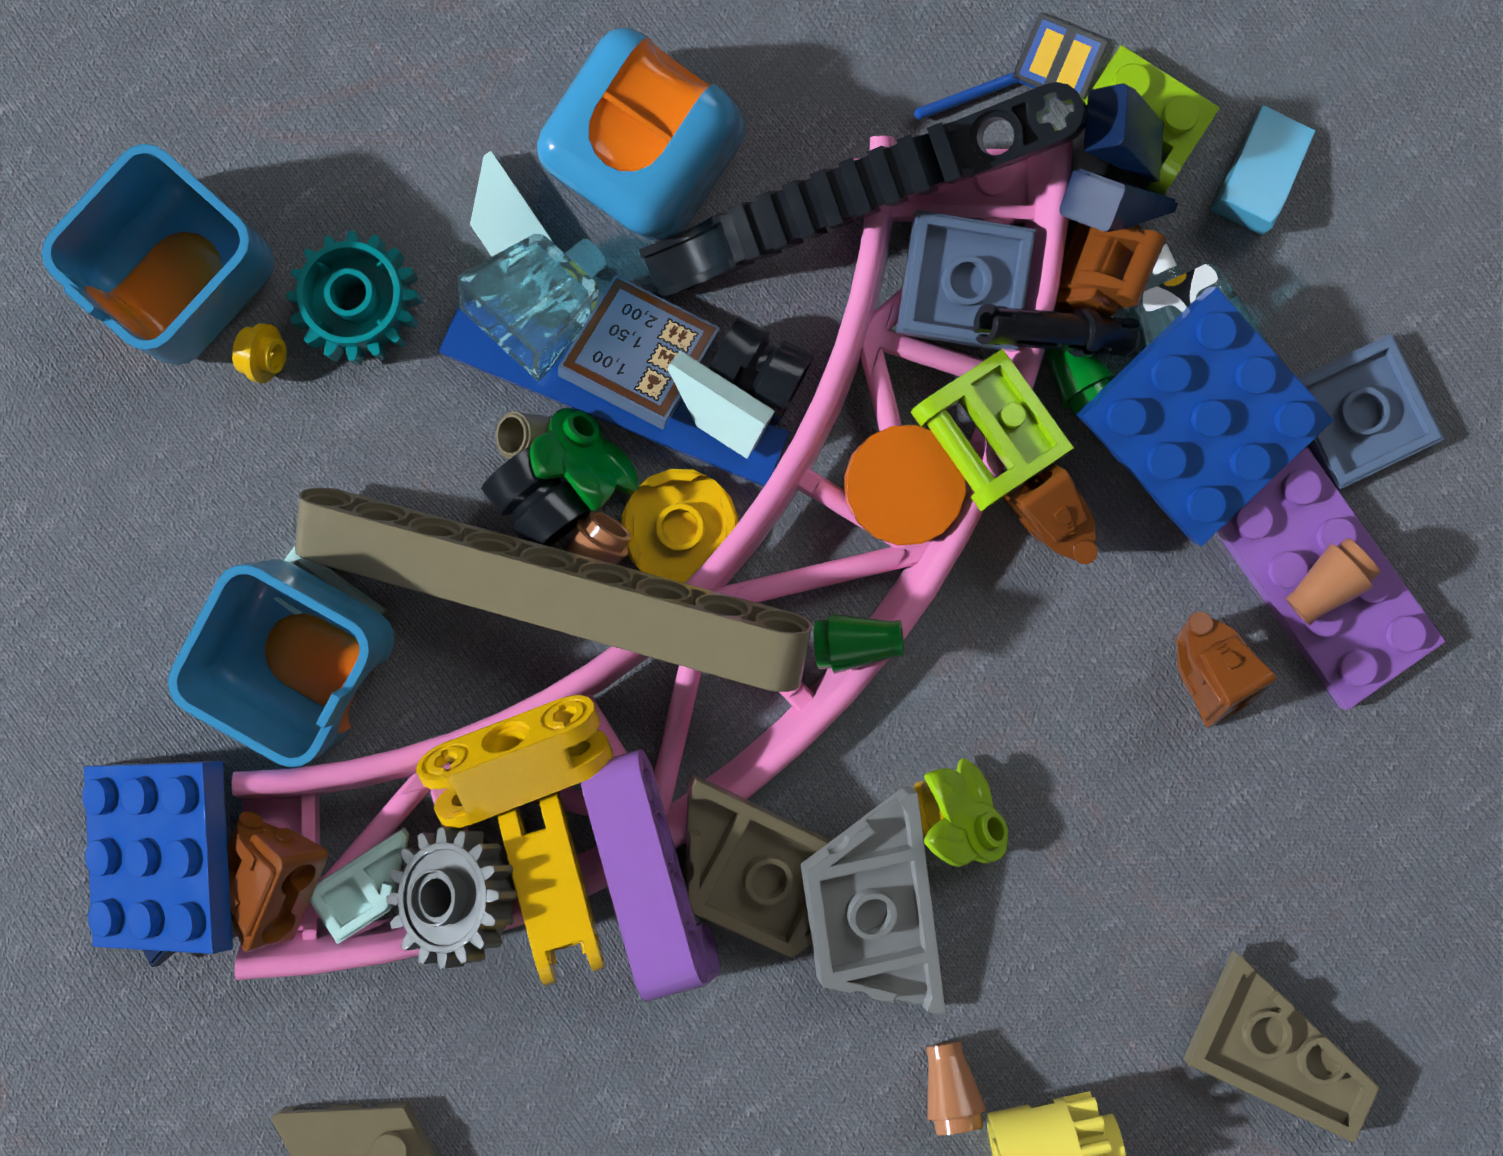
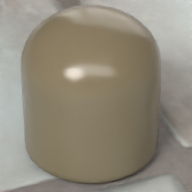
(518, 431)

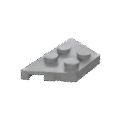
(875, 908)

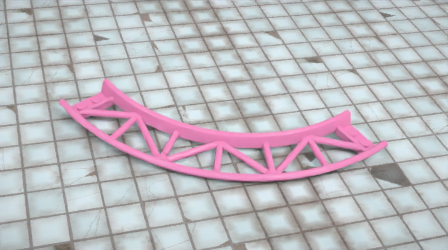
(1011, 195)

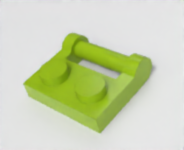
(1179, 108)
(1008, 419)

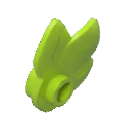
(970, 823)

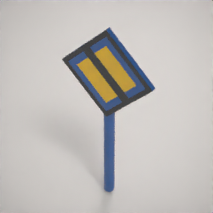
(1051, 55)

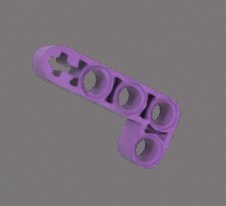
(646, 882)

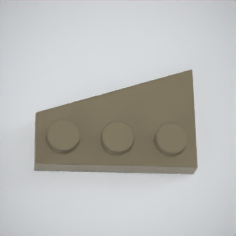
(1274, 1053)

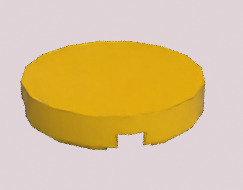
(677, 522)

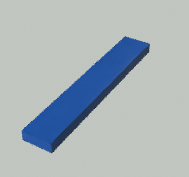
(473, 347)

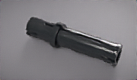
(1075, 332)

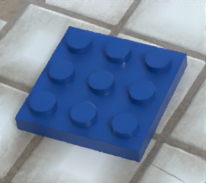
(1205, 416)
(158, 856)

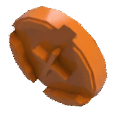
(903, 486)

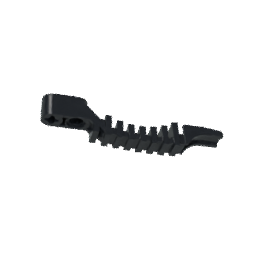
(859, 189)

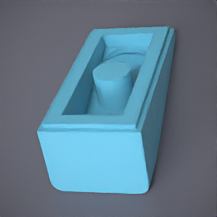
(1263, 171)

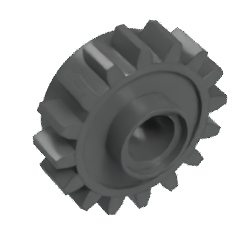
(452, 897)

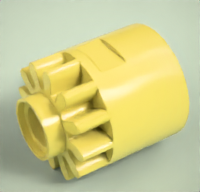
(1059, 1128)

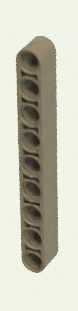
(554, 588)

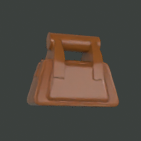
(1106, 268)
(1056, 514)
(1219, 668)
(270, 880)

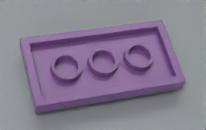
(1277, 544)

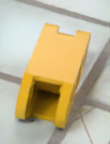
(515, 761)
(550, 887)

